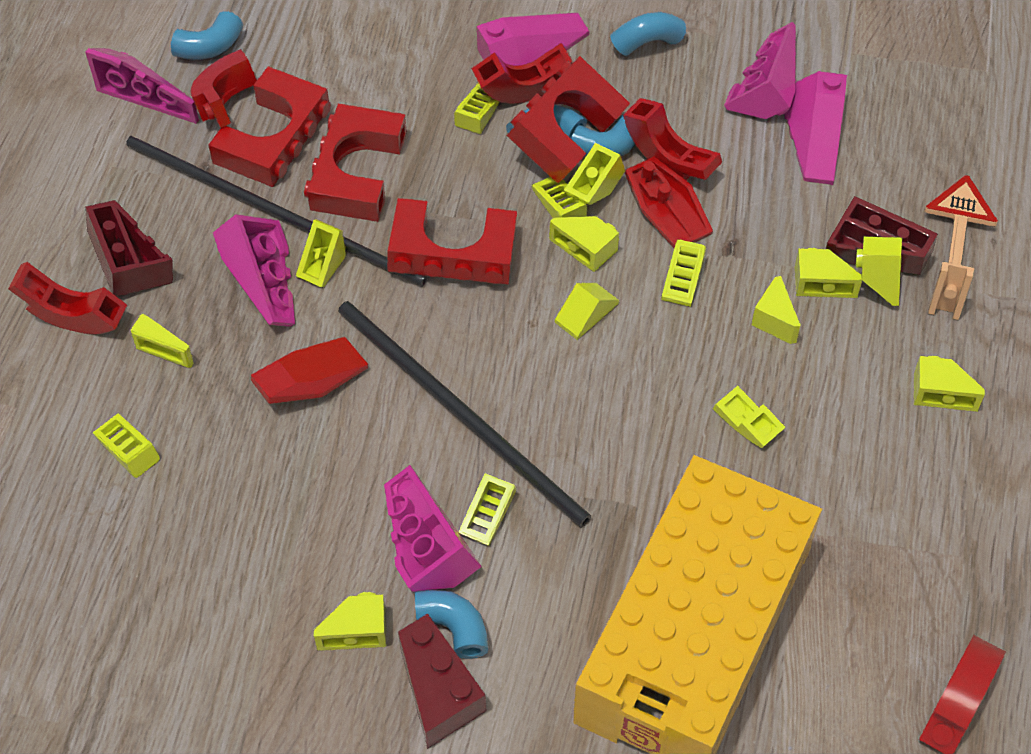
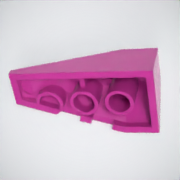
(528, 37)
(770, 79)
(132, 81)
(816, 124)
(256, 257)
(426, 542)

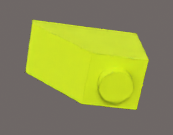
(596, 175)
(585, 239)
(881, 266)
(825, 275)
(945, 385)
(354, 624)

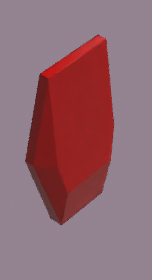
(668, 202)
(309, 372)

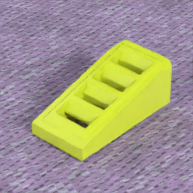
(475, 122)
(576, 209)
(688, 255)
(158, 341)
(139, 458)
(499, 486)

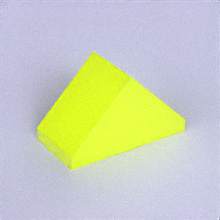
(321, 254)
(584, 308)
(776, 313)

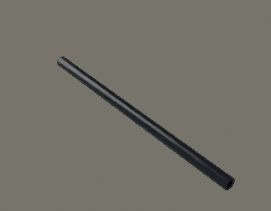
(466, 415)

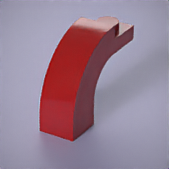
(521, 82)
(219, 84)
(655, 137)
(68, 309)
(962, 695)

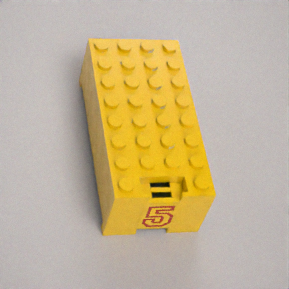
(696, 612)

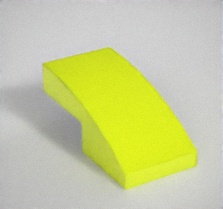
(748, 419)

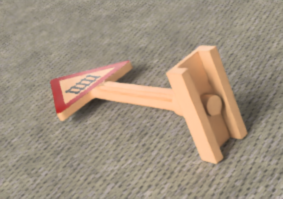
(964, 205)

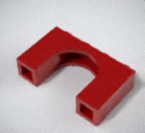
(538, 130)
(349, 131)
(268, 157)
(483, 261)

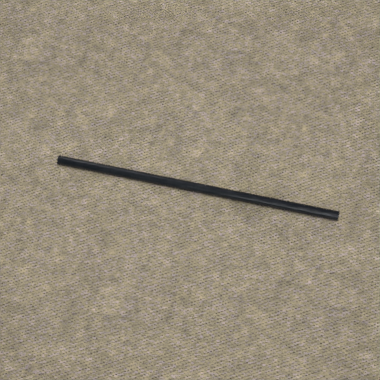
(260, 203)

